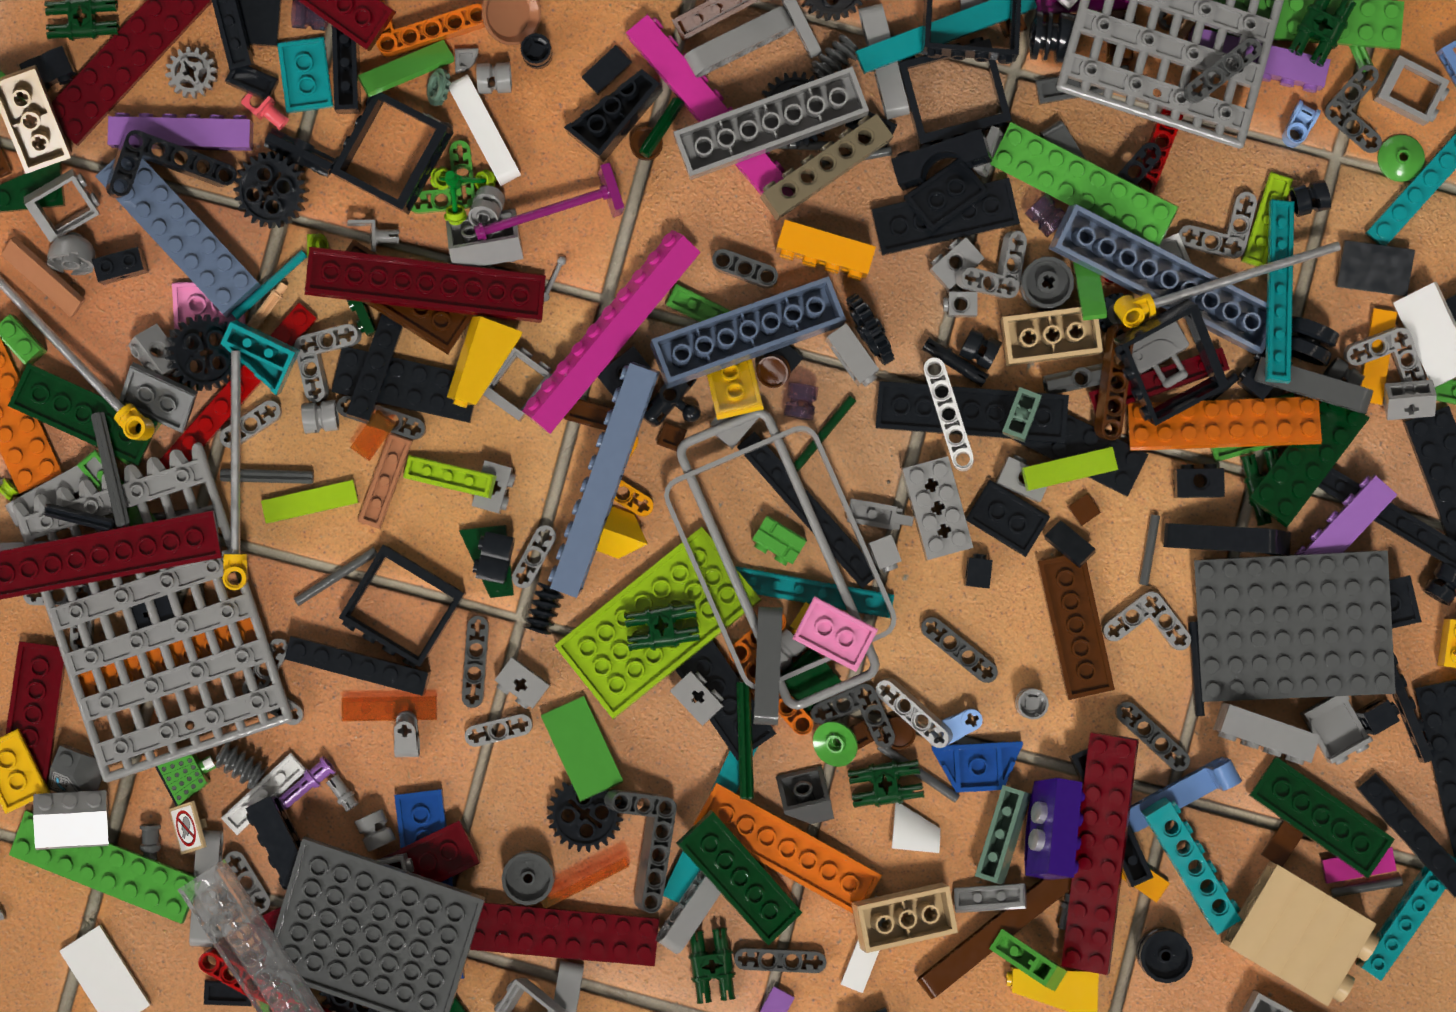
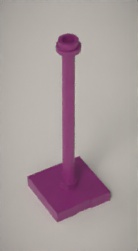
(608, 190)

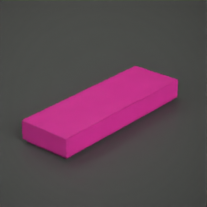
(1337, 870)

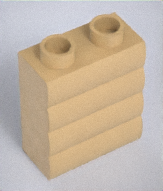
(1302, 935)

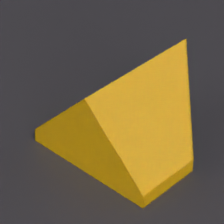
(621, 534)

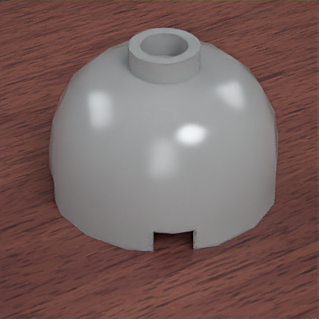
(71, 253)

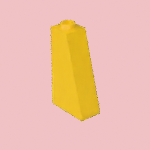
(480, 359)
(1074, 994)

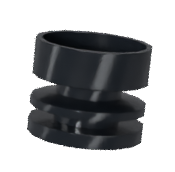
(1050, 36)

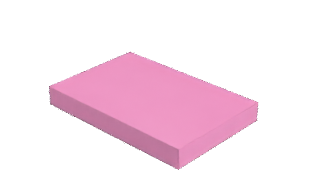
(191, 301)
(835, 634)

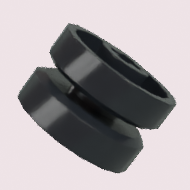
(1310, 341)
(1177, 950)

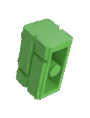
(20, 340)
(778, 540)

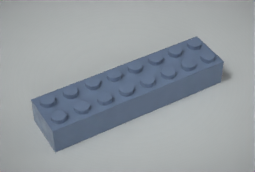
(184, 237)
(747, 332)

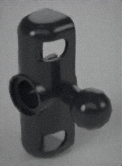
(689, 411)

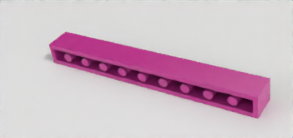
(696, 94)
(611, 331)

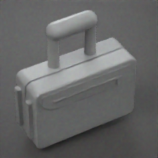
(1158, 348)

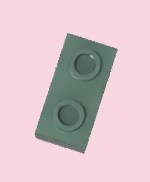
(1022, 414)

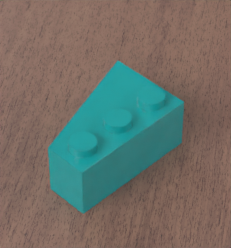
(262, 354)

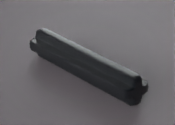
(78, 517)

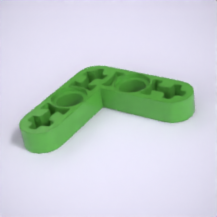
(467, 156)

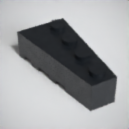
(615, 115)

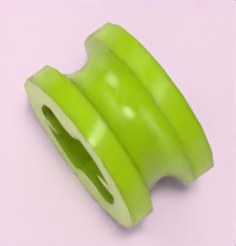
(7, 489)

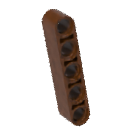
(1107, 392)

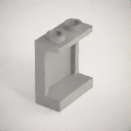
(1338, 728)

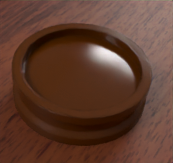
(637, 140)
(773, 370)
(903, 733)

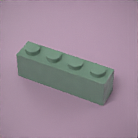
(1003, 835)

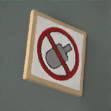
(188, 827)

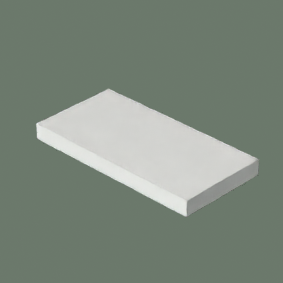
(1432, 331)
(104, 973)

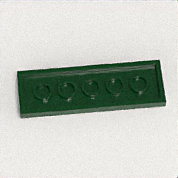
(70, 410)
(1305, 466)
(1321, 817)
(739, 877)

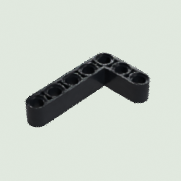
(166, 159)
(1227, 538)

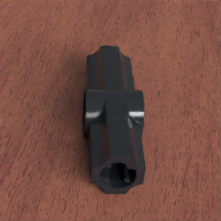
(300, 151)

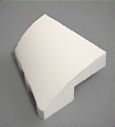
(914, 831)

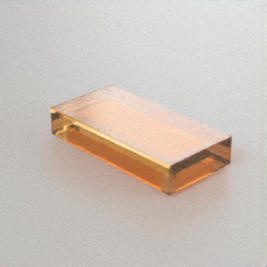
(373, 435)

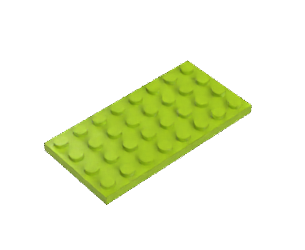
(600, 644)

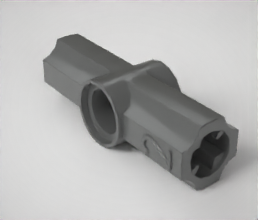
(1065, 381)

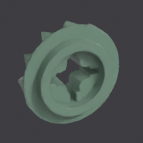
(438, 87)

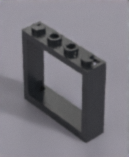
(980, 54)
(933, 137)
(423, 168)
(1215, 383)
(372, 635)

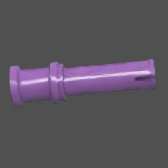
(311, 779)

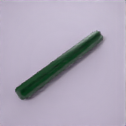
(745, 741)

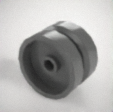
(1050, 270)
(528, 863)

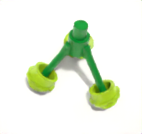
(443, 178)

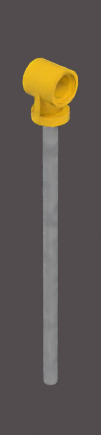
(1134, 310)
(127, 415)
(235, 560)

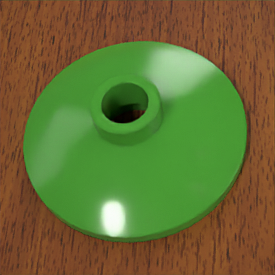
(1389, 159)
(828, 748)

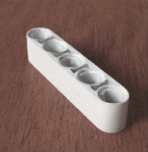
(484, 130)
(942, 404)

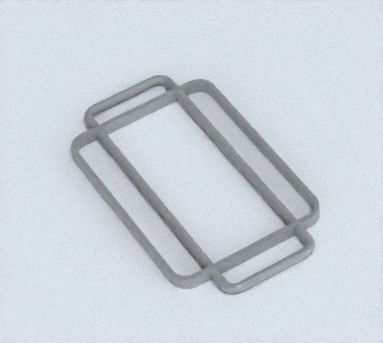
(776, 437)

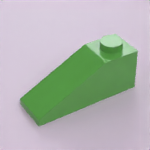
(1028, 960)

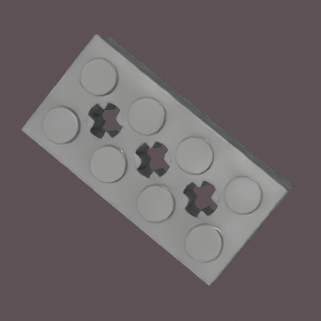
(923, 500)
(1266, 732)

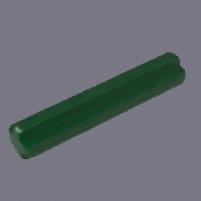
(661, 127)

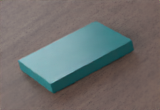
(305, 75)

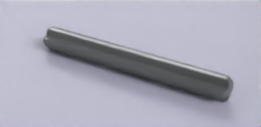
(110, 469)

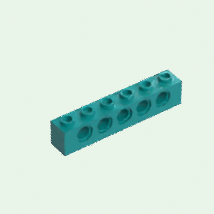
(1218, 918)
(1403, 923)

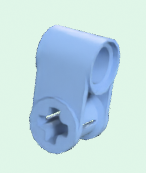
(1302, 121)
(958, 725)

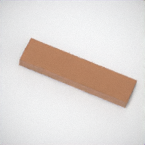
(43, 277)
(385, 481)

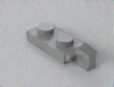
(878, 515)

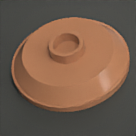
(511, 19)

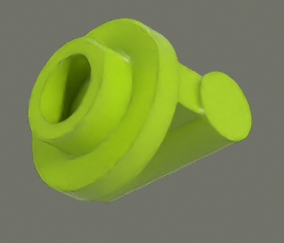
(317, 241)

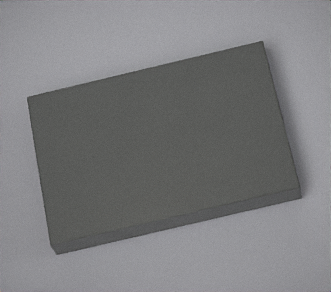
(158, 397)

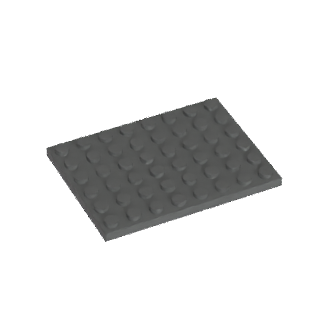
(1295, 626)
(375, 930)

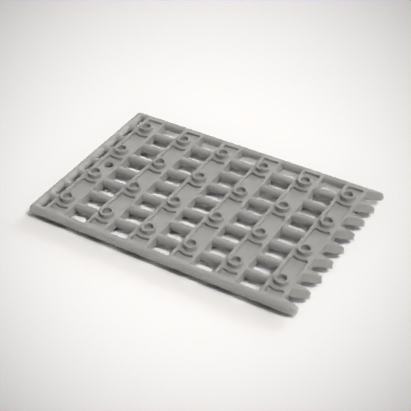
(1170, 50)
(114, 649)

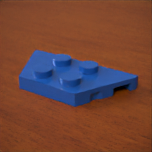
(978, 764)

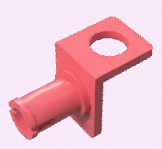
(266, 110)

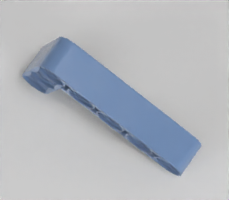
(1215, 775)

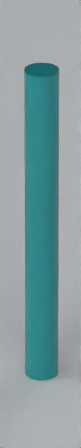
(269, 284)

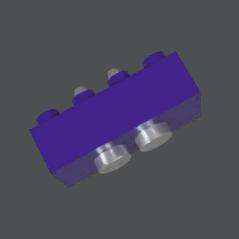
(1053, 829)

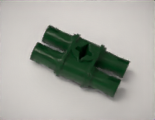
(74, 28)
(1329, 36)
(1254, 478)
(652, 617)
(879, 794)
(702, 975)

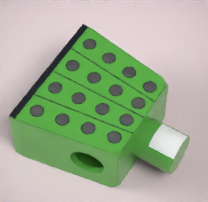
(185, 776)

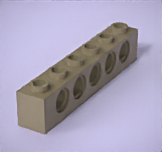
(780, 204)

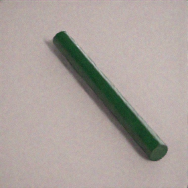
(824, 432)

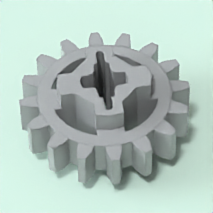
(199, 68)

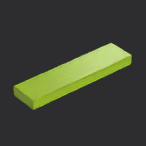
(1256, 250)
(1069, 469)
(449, 476)
(309, 501)

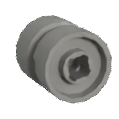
(502, 80)
(486, 206)
(320, 416)
(789, 649)
(1031, 703)
(375, 830)

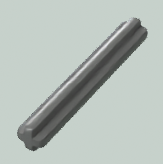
(270, 476)

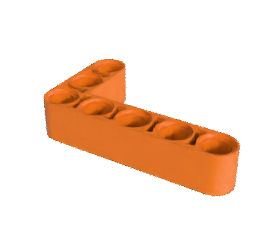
(420, 29)
(749, 660)

